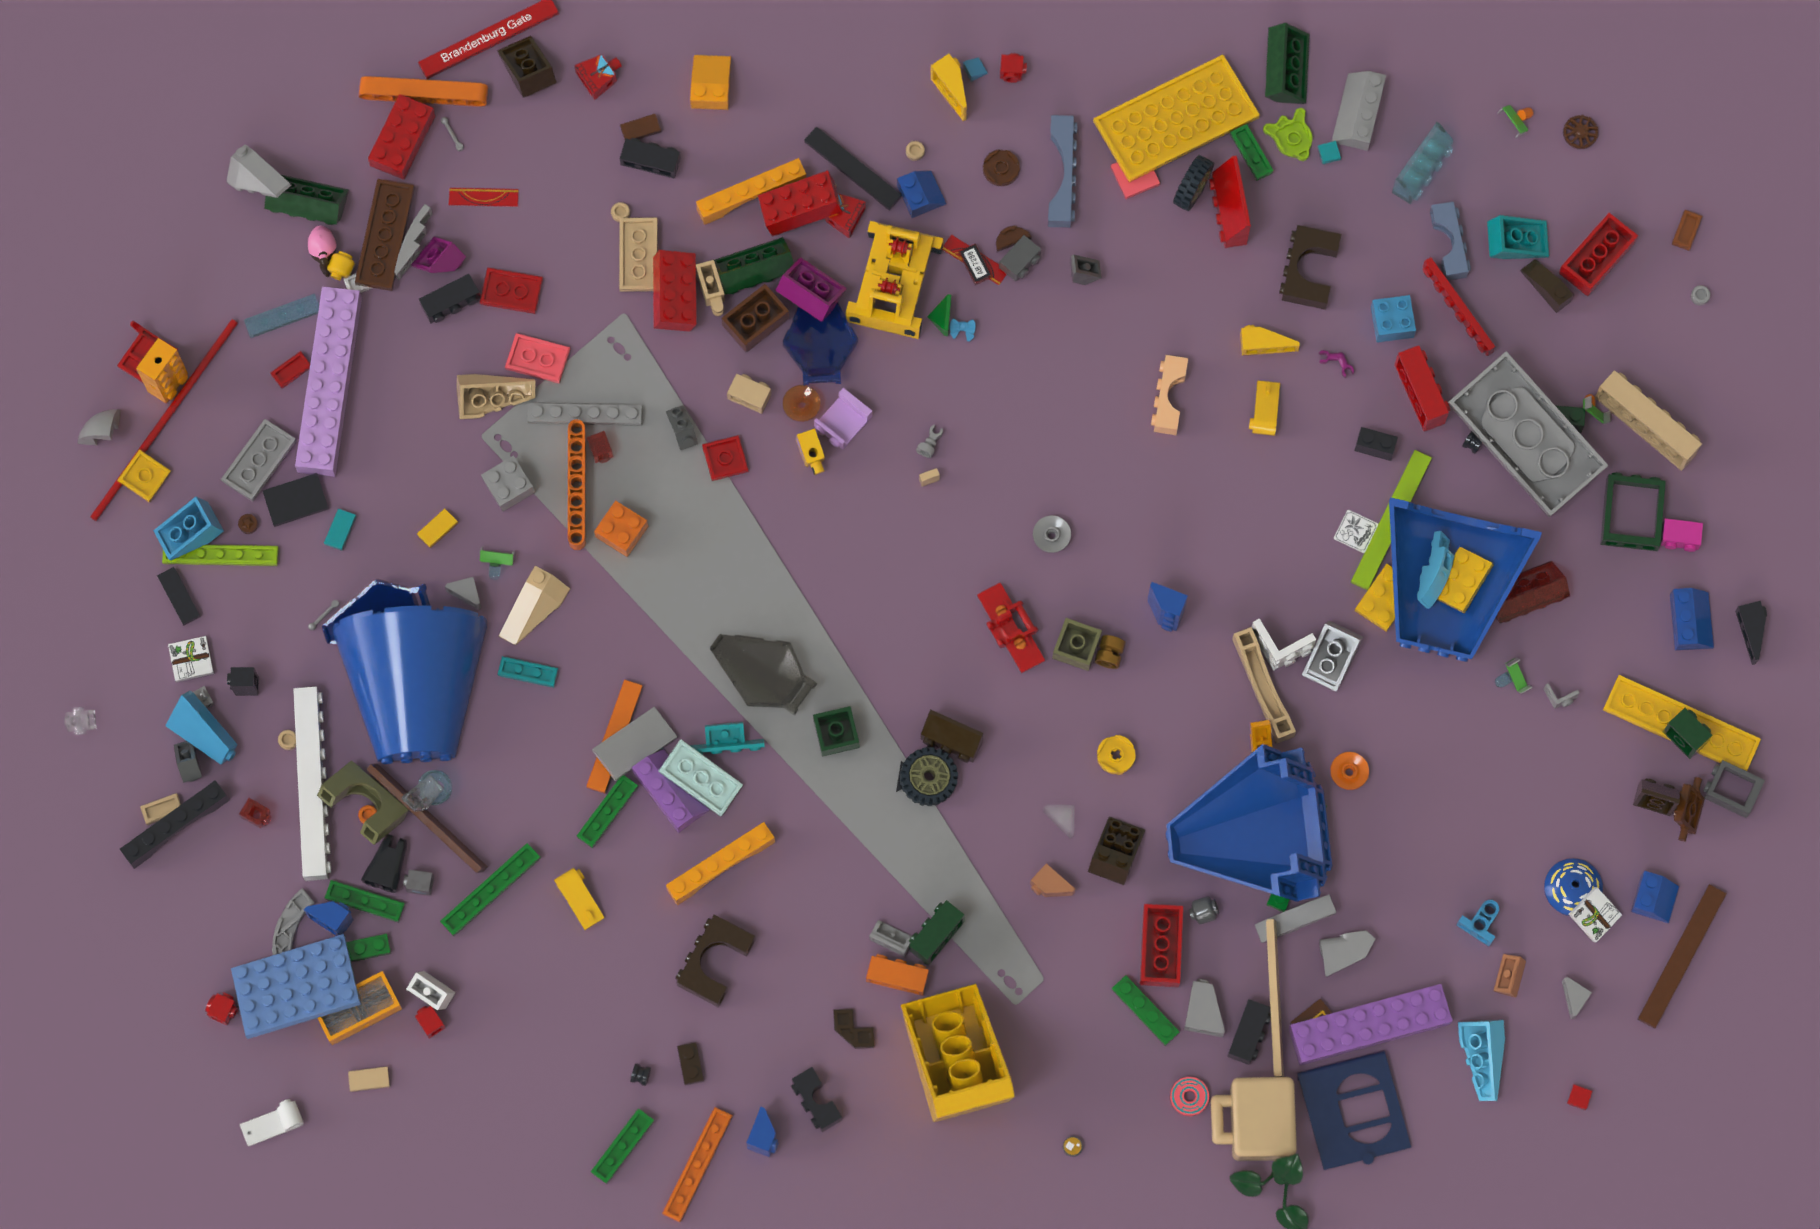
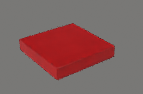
(725, 458)

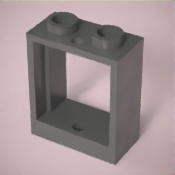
(1726, 803)

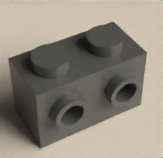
(1020, 258)

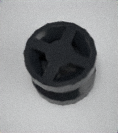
(1472, 442)
(640, 1074)

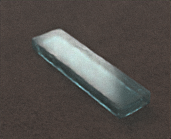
(282, 316)

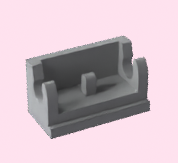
(890, 938)

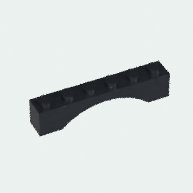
(196, 807)

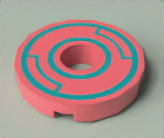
(1193, 1085)

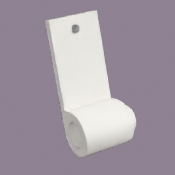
(272, 1124)

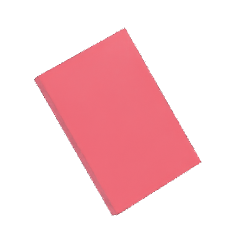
(537, 358)

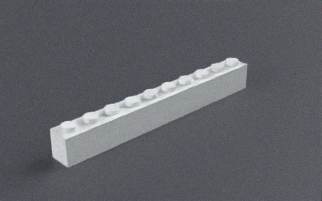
(310, 778)

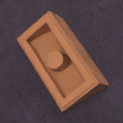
(1510, 975)

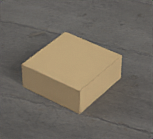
(929, 477)

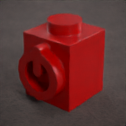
(1012, 67)
(221, 1008)

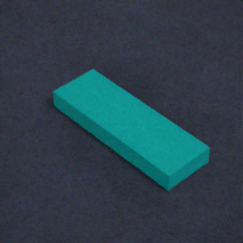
(527, 672)

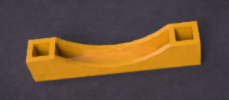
(724, 201)
(732, 854)

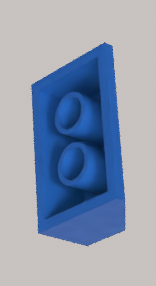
(1166, 606)
(1691, 619)

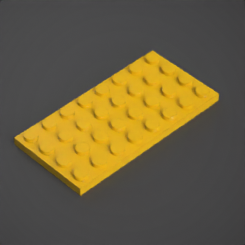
(1176, 118)

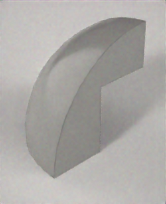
(99, 427)

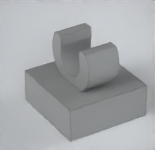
(204, 696)

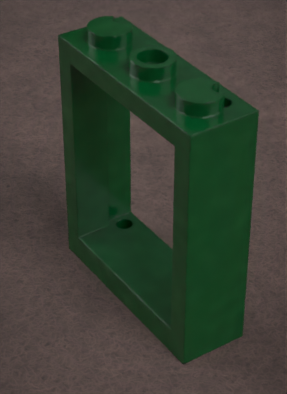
(1630, 541)

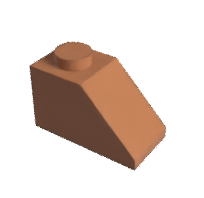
(1050, 883)

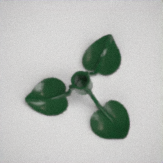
(1284, 1171)

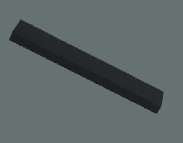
(852, 168)

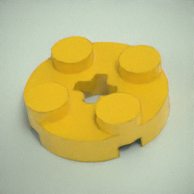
(1117, 765)

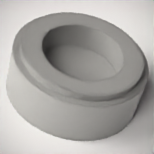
(1700, 295)

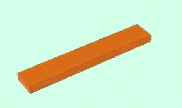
(619, 719)
(697, 1164)

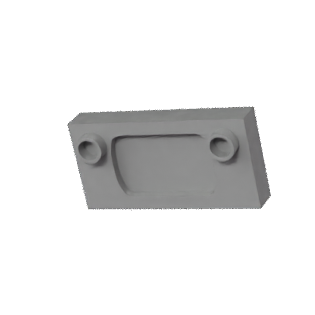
(1527, 434)

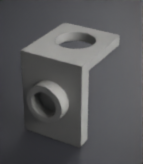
(1564, 701)

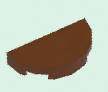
(1010, 236)

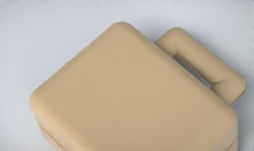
(1260, 1118)

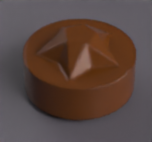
(248, 524)

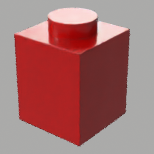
(429, 1021)

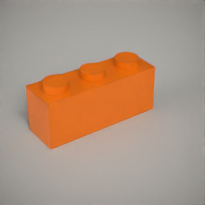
(897, 974)

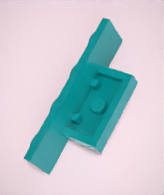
(727, 737)

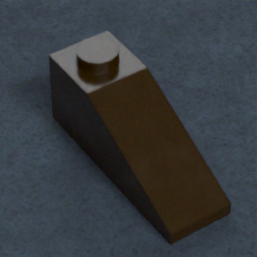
(1547, 285)

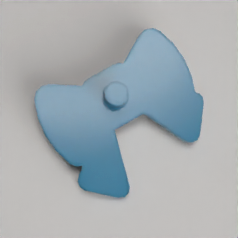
(969, 328)

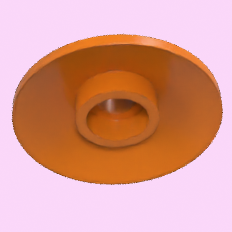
(1353, 762)

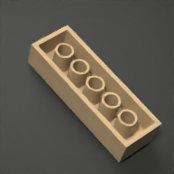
(1648, 420)

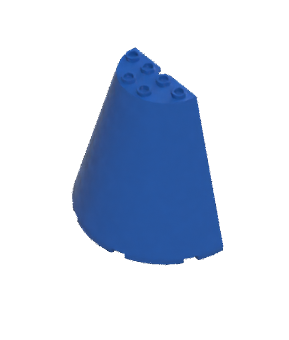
(1442, 626)
(412, 677)

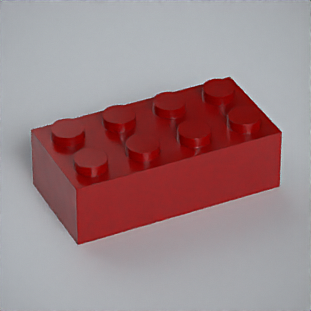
(401, 136)
(800, 203)
(1598, 254)
(674, 290)
(1422, 388)
(1161, 945)

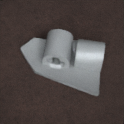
(1344, 950)

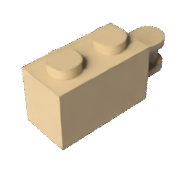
(711, 286)

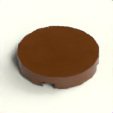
(1001, 167)

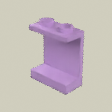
(843, 419)

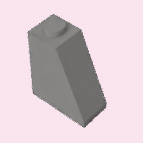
(1203, 1010)

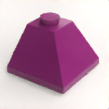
(439, 257)

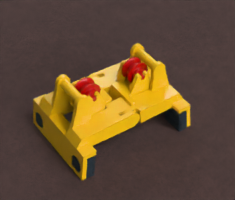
(878, 284)

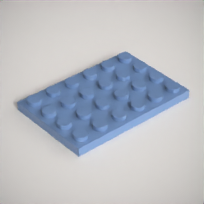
(295, 986)

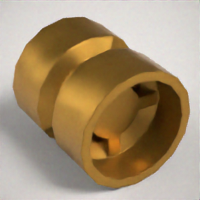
(1110, 650)

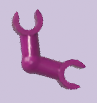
(1337, 357)

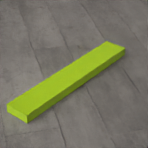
(228, 555)

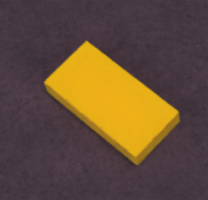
(437, 528)

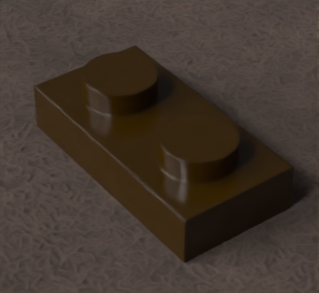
(690, 1063)

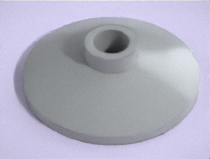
(1049, 525)

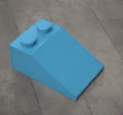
(188, 528)

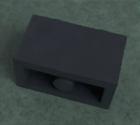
(1376, 443)
(243, 681)

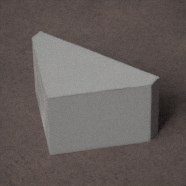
(465, 591)
(1575, 996)

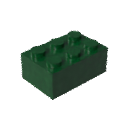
(936, 932)

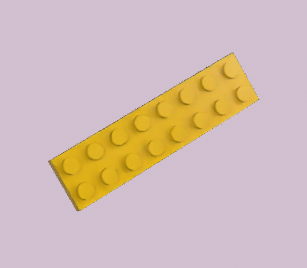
(1654, 711)

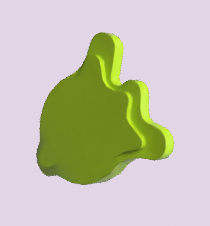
(1291, 136)

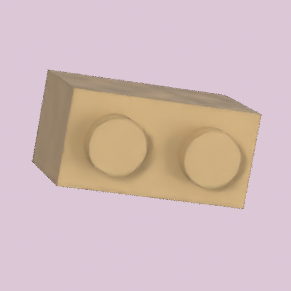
(749, 393)

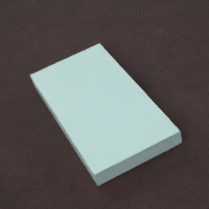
(700, 777)

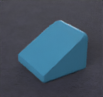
(974, 69)

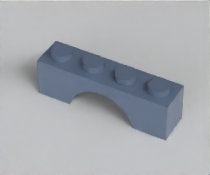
(1444, 219)

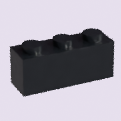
(650, 157)
(450, 299)
(1249, 1032)

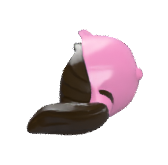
(322, 247)

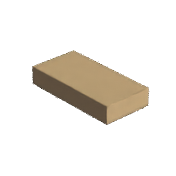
(160, 808)
(369, 1079)

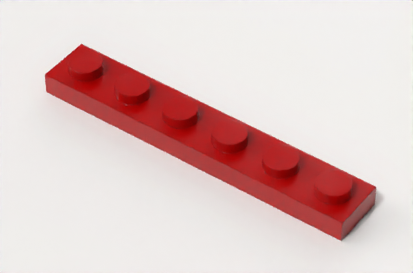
(1462, 313)

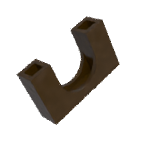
(1306, 242)
(717, 933)

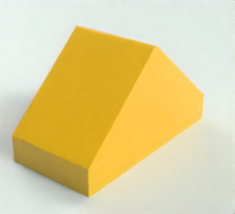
(956, 1053)

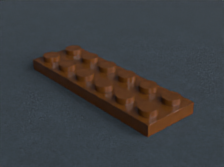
(384, 234)

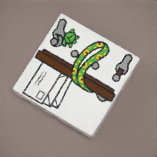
(191, 659)
(1595, 914)

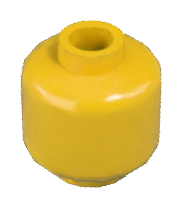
(340, 265)

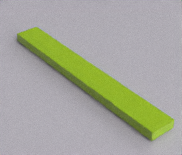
(1382, 537)

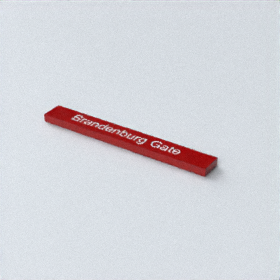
(488, 38)

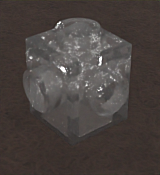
(80, 720)

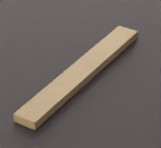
(1275, 998)

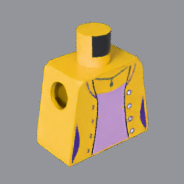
(807, 443)

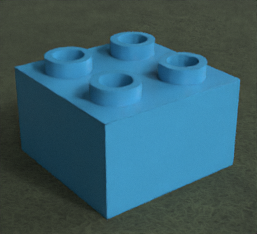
(1393, 318)

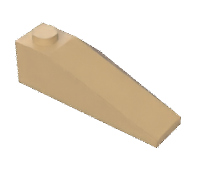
(488, 393)
(537, 599)

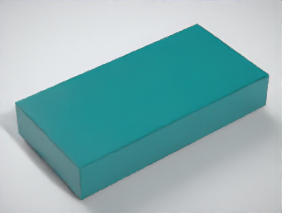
(340, 529)

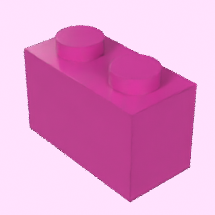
(1681, 534)

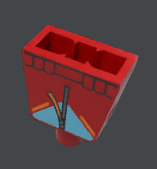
(597, 74)
(848, 219)

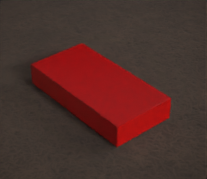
(291, 370)

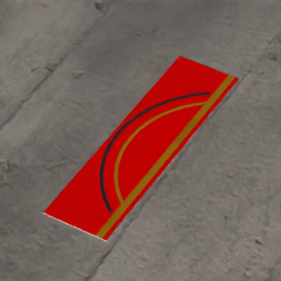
(483, 197)
(954, 245)

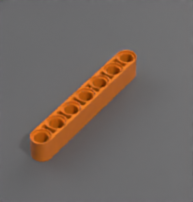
(424, 91)
(576, 476)

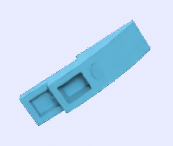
(1437, 572)

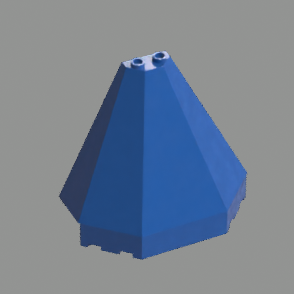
(1259, 827)

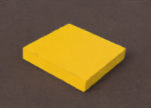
(144, 475)

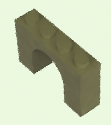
(354, 780)

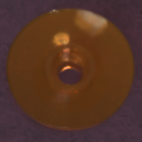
(797, 395)

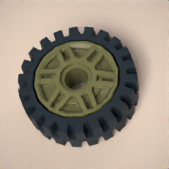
(1193, 183)
(928, 761)

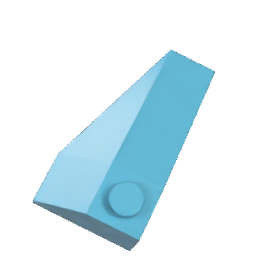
(1484, 1052)

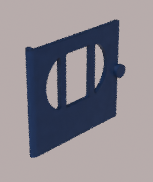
(1321, 1100)

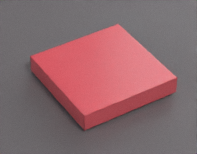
(1136, 186)

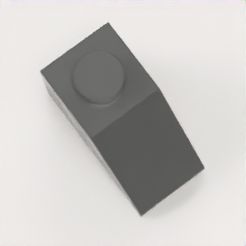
(1084, 270)
(187, 761)

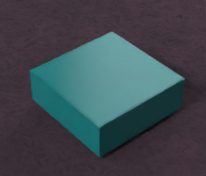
(1329, 152)

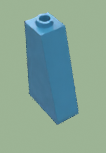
(201, 729)

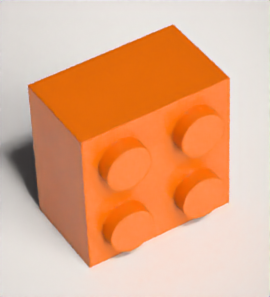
(621, 528)

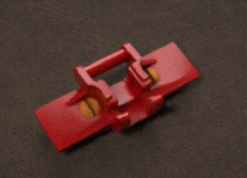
(1005, 631)

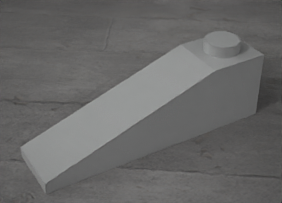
(254, 174)

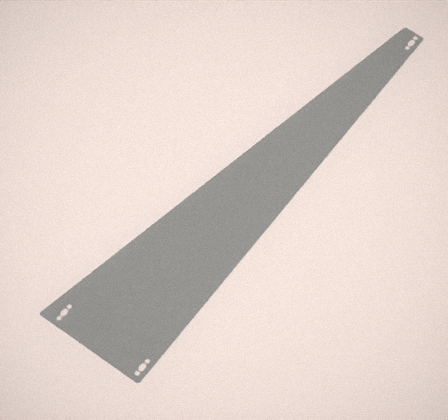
(714, 573)

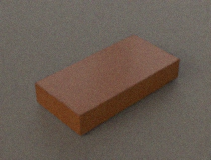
(1687, 230)

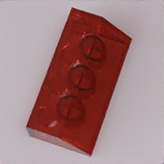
(1534, 591)

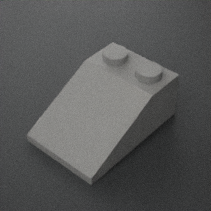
(1332, 655)

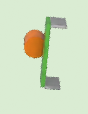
(1518, 117)
(1590, 406)

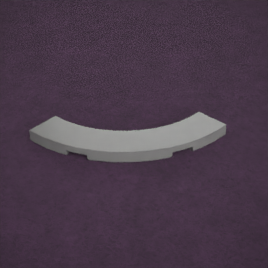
(289, 921)

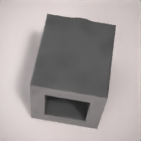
(419, 882)

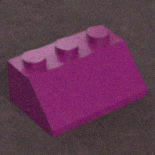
(810, 289)

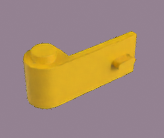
(1265, 408)
(579, 898)

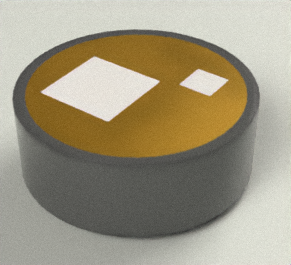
(1072, 1146)

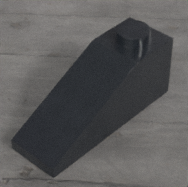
(1752, 625)

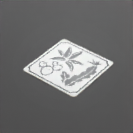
(1356, 531)

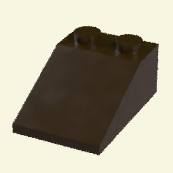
(527, 66)
(1656, 797)

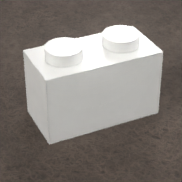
(430, 990)

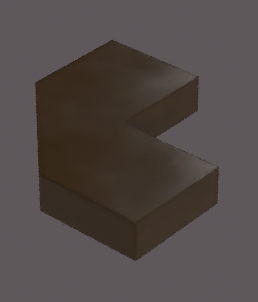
(856, 1037)

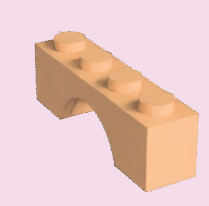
(1167, 416)

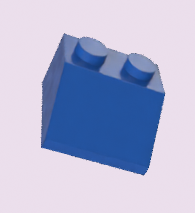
(920, 192)
(1655, 897)
(331, 916)
(762, 1136)

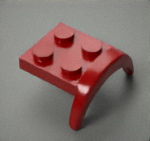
(137, 350)

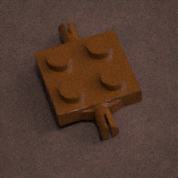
(1689, 809)

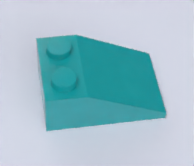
(1517, 238)

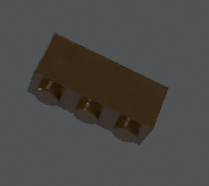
(951, 736)

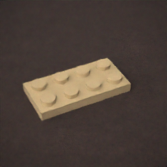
(636, 253)

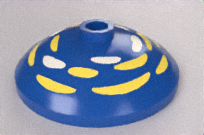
(1559, 886)

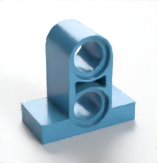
(1482, 917)

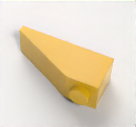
(1263, 341)

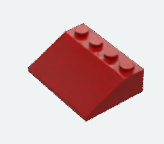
(1230, 204)

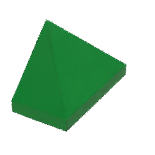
(941, 315)

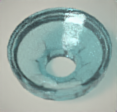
(444, 778)

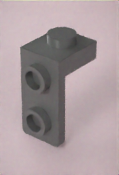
(682, 427)

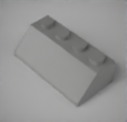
(1359, 109)

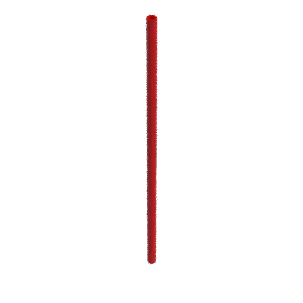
(169, 412)

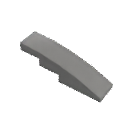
(410, 247)
(1298, 917)

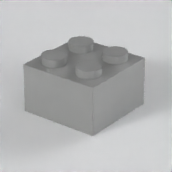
(508, 483)

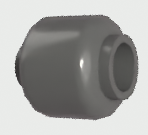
(1204, 910)

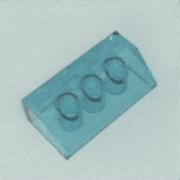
(1423, 164)

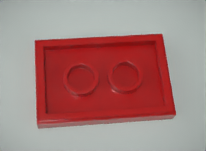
(511, 290)

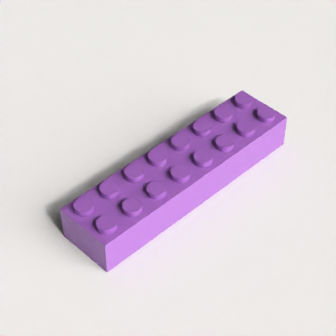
(1370, 1024)

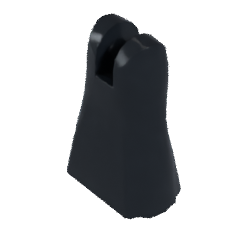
(386, 865)

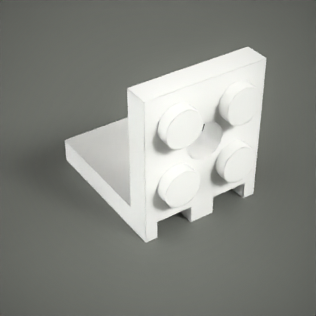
(1285, 656)

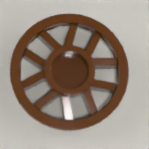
(1580, 132)

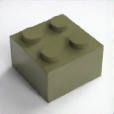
(1077, 644)

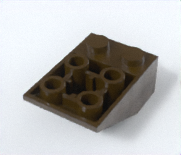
(1116, 850)

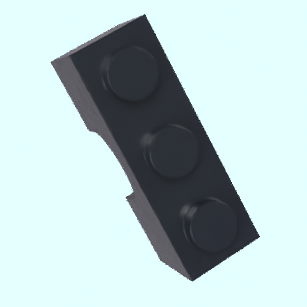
(823, 1115)

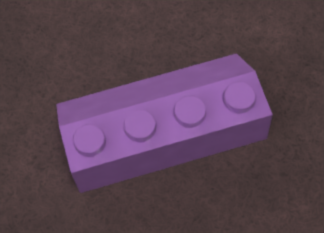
(673, 801)

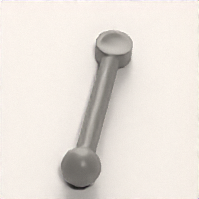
(459, 147)
(335, 604)

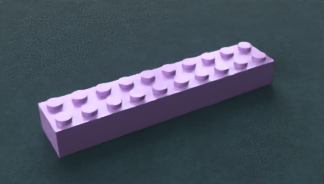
(328, 381)

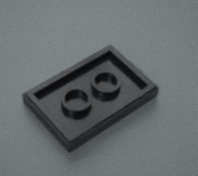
(295, 499)

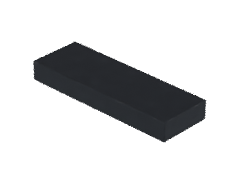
(178, 596)

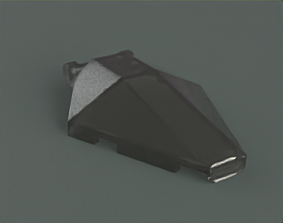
(763, 671)

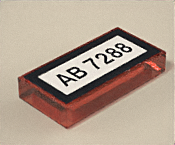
(975, 264)

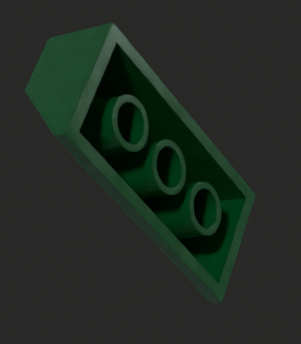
(1287, 64)
(309, 201)
(754, 265)

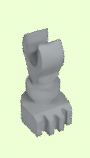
(927, 449)

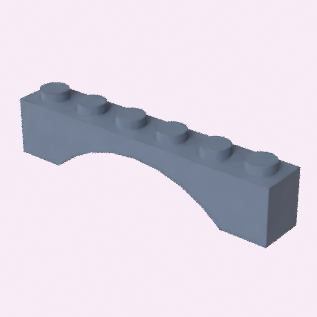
(1062, 136)

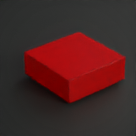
(1579, 1097)

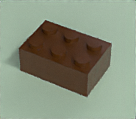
(755, 318)

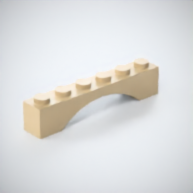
(1258, 675)

